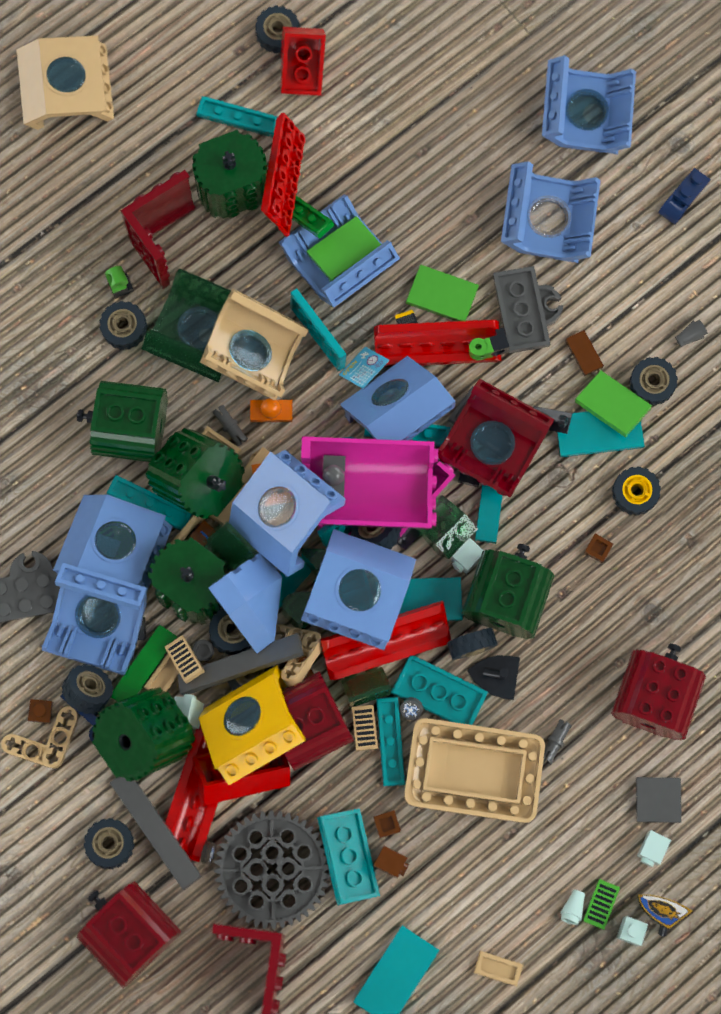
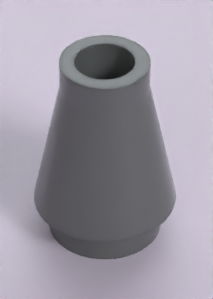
(693, 332)

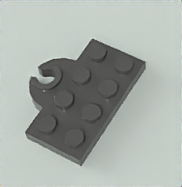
(525, 308)
(28, 590)

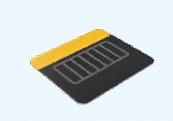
(406, 317)

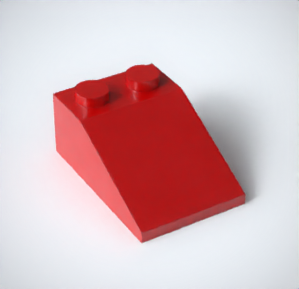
(302, 60)

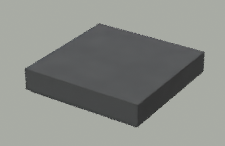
(658, 800)

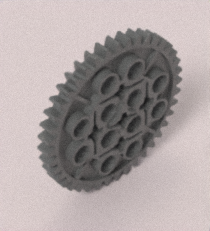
(233, 870)

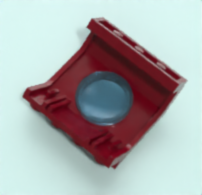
(495, 438)

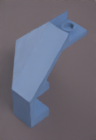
(252, 599)

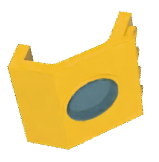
(249, 726)

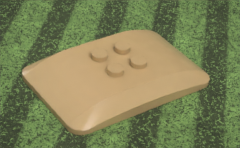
(475, 770)

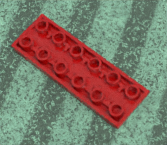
(283, 173)
(433, 342)
(412, 634)
(188, 815)

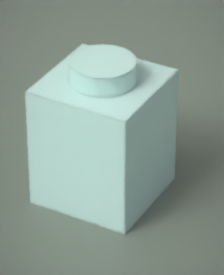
(466, 556)
(190, 708)
(653, 848)
(632, 931)

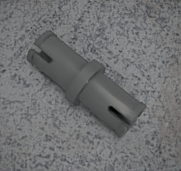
(230, 425)
(556, 740)

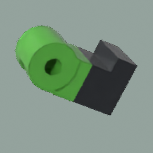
(118, 281)
(489, 347)

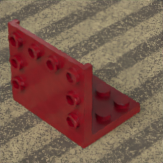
(153, 213)
(276, 960)

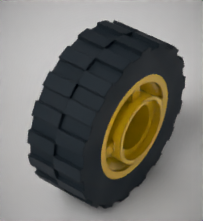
(627, 500)

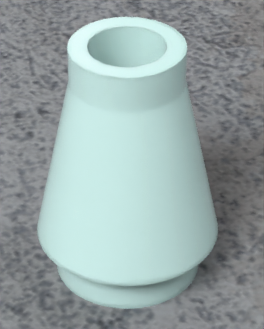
(573, 908)

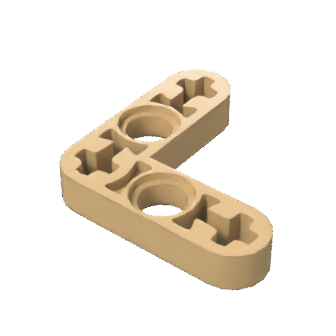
(294, 671)
(45, 750)

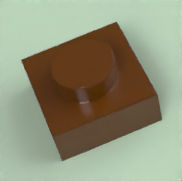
(598, 548)
(40, 711)
(387, 824)

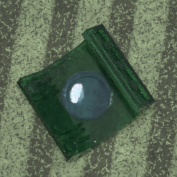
(187, 323)

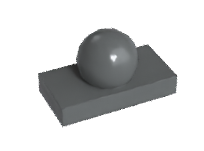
(334, 472)

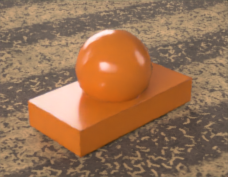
(271, 410)

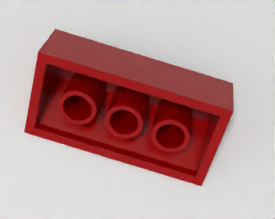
(215, 789)

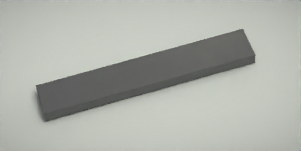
(244, 664)
(157, 831)

